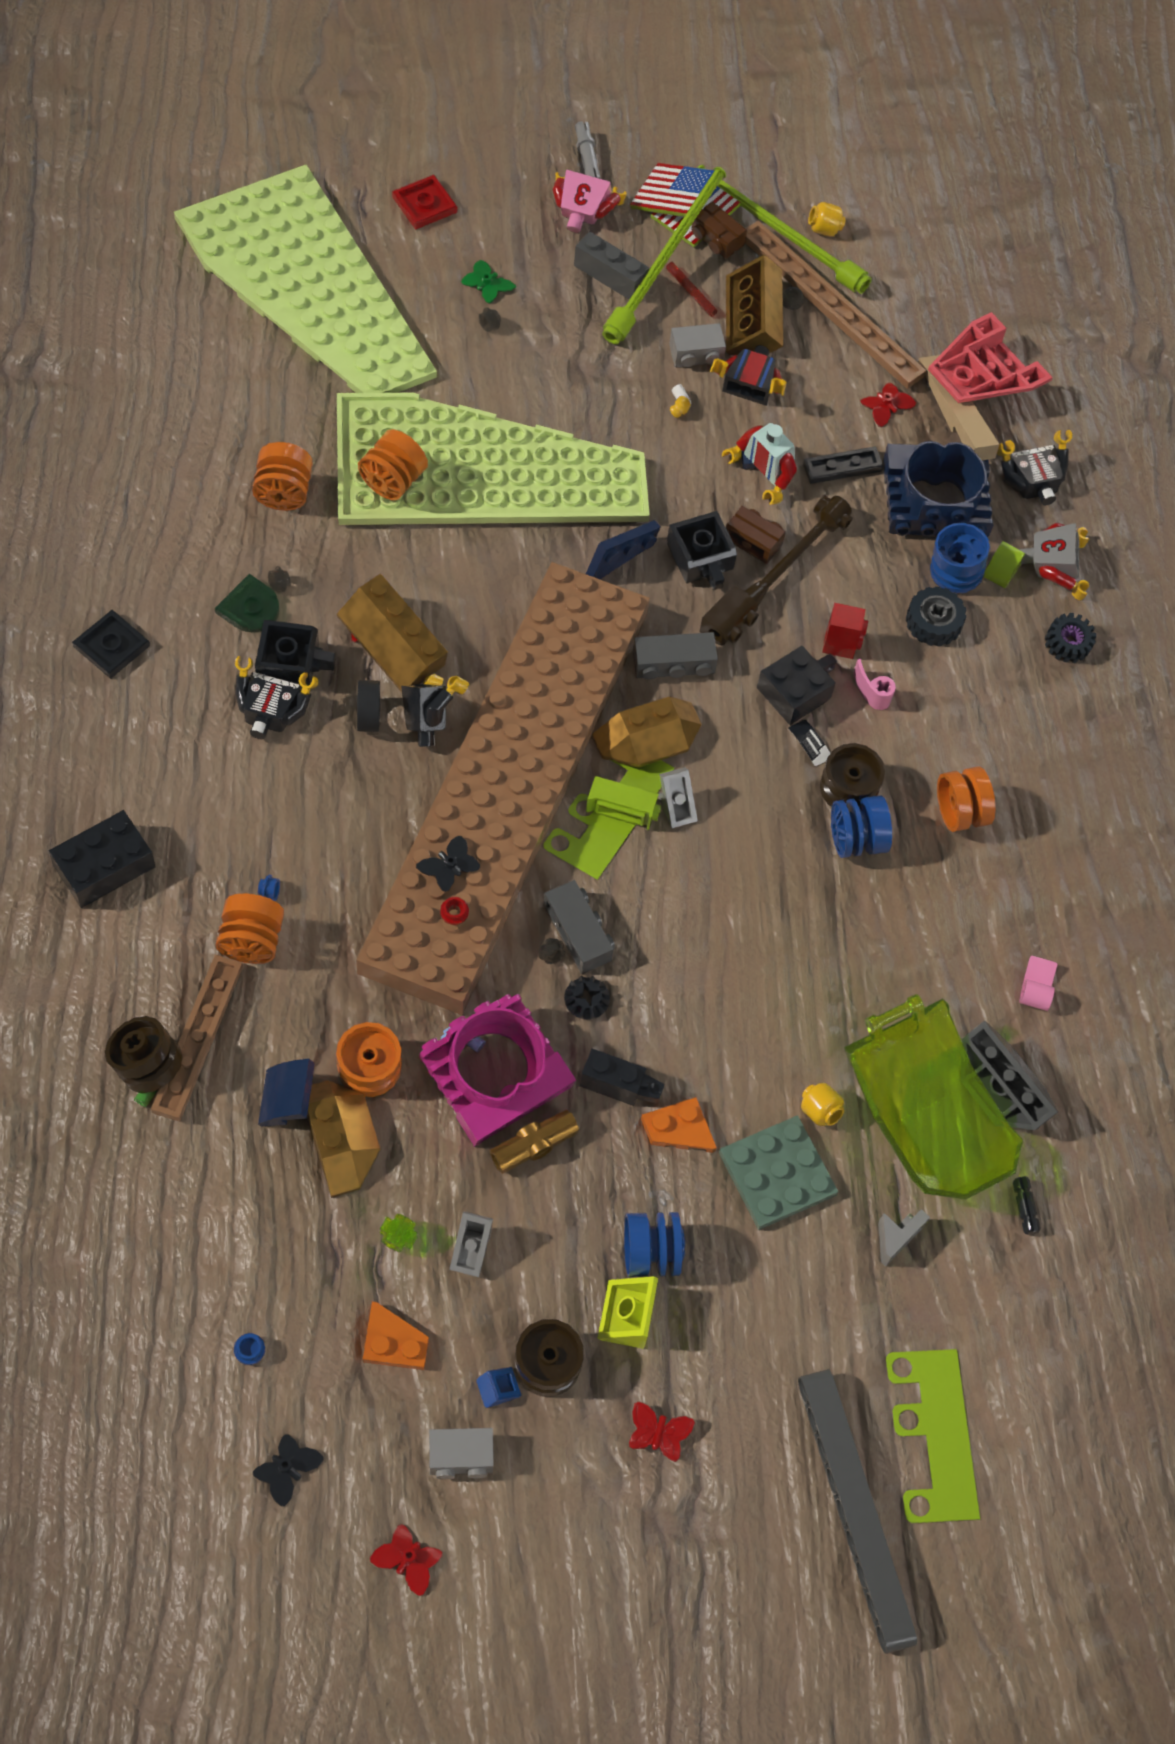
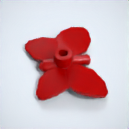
(886, 401)
(659, 1434)
(408, 1555)

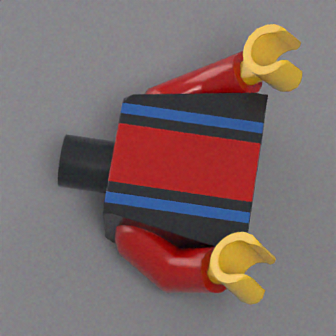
(750, 375)

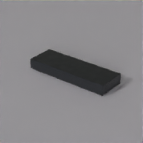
(843, 465)

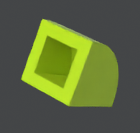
(1004, 564)

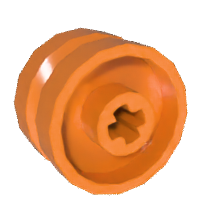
(966, 799)
(369, 1059)

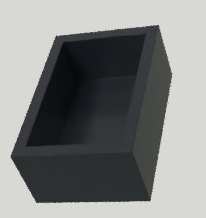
(102, 858)

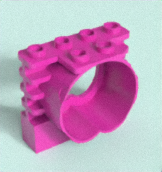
(485, 1115)

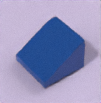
(498, 1386)

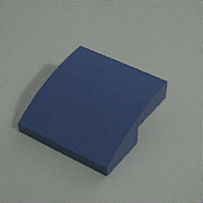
(286, 1092)

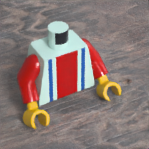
(771, 454)

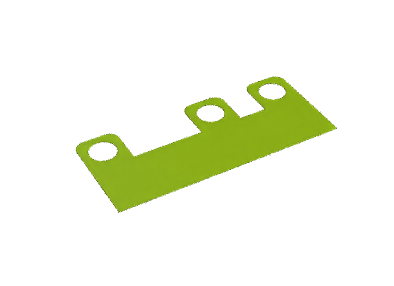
(604, 833)
(946, 1431)

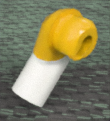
(682, 401)

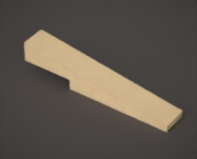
(962, 417)

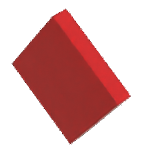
(424, 202)

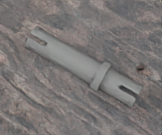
(586, 147)

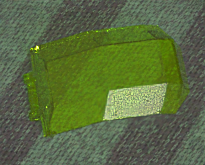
(933, 1101)

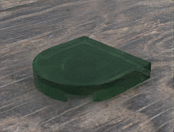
(249, 605)

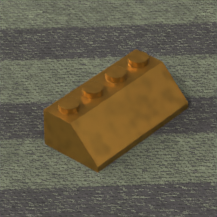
(754, 307)
(392, 633)

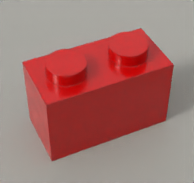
(845, 631)

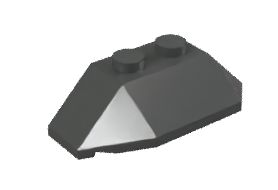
(1008, 1079)

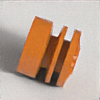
(392, 464)
(282, 476)
(250, 928)

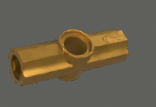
(534, 1141)

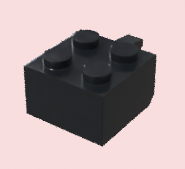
(702, 548)
(291, 650)
(797, 683)

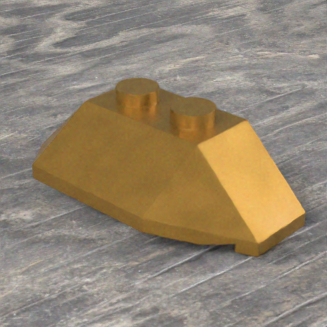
(648, 732)
(342, 1136)

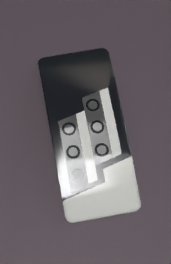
(810, 742)

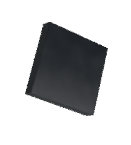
(111, 644)

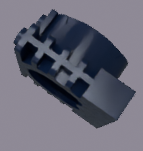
(935, 463)

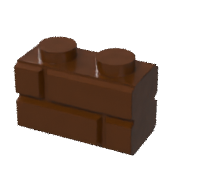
(719, 230)
(755, 534)

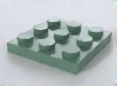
(778, 1172)

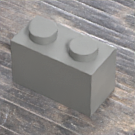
(697, 345)
(461, 1452)

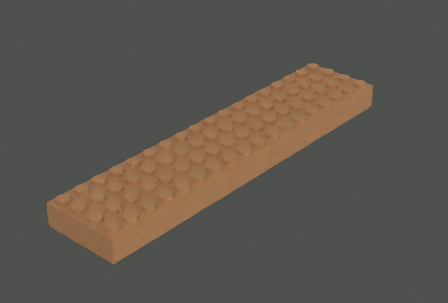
(505, 786)

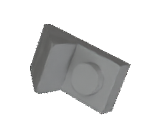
(677, 797)
(895, 1237)
(471, 1244)

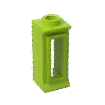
(623, 802)

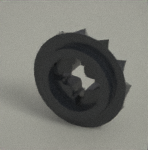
(580, 1007)

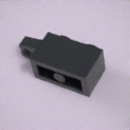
(619, 1079)

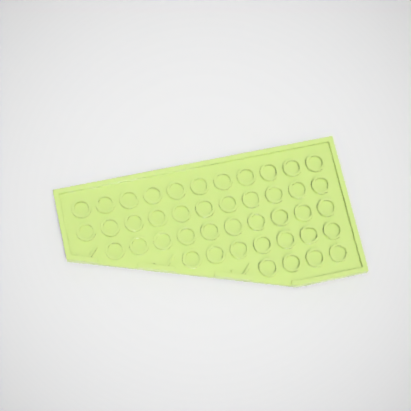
(306, 274)
(483, 468)

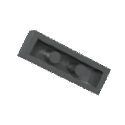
(609, 265)
(675, 655)
(579, 926)

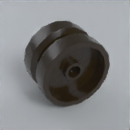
(852, 773)
(143, 1054)
(546, 1376)

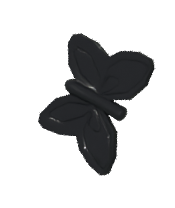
(449, 865)
(284, 1467)

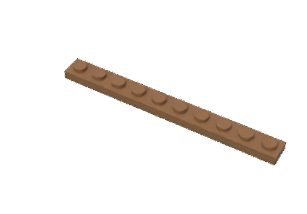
(835, 306)

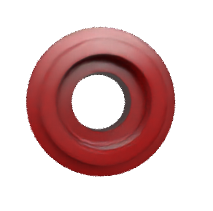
(454, 903)

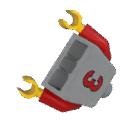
(1057, 556)

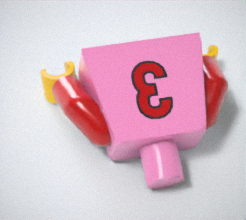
(584, 198)

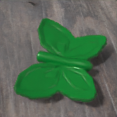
(487, 282)

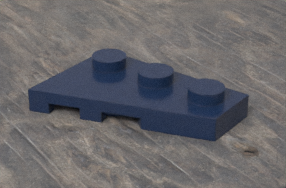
(622, 548)

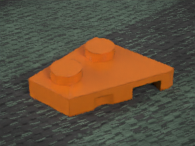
(679, 1126)
(393, 1341)

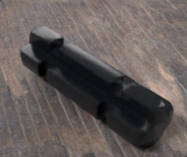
(1026, 1205)

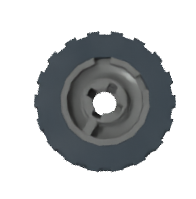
(934, 628)

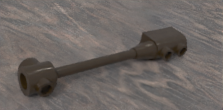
(740, 606)

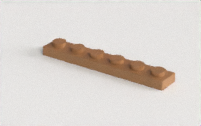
(198, 1036)

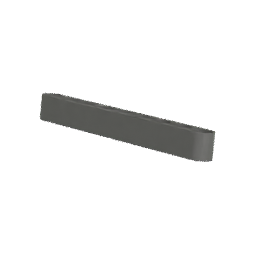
(857, 1512)

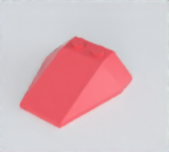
(982, 366)

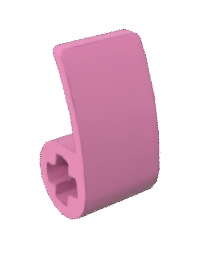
(877, 692)
(1037, 983)

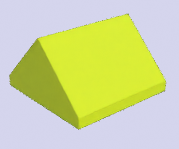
(628, 1311)

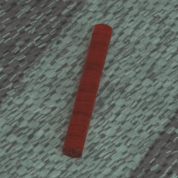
(691, 289)

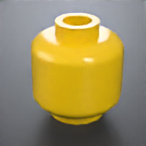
(826, 219)
(822, 1104)

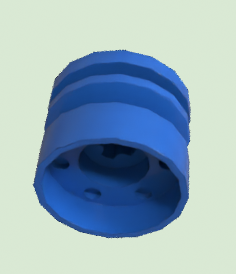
(959, 557)
(861, 826)
(653, 1244)

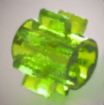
(398, 1232)

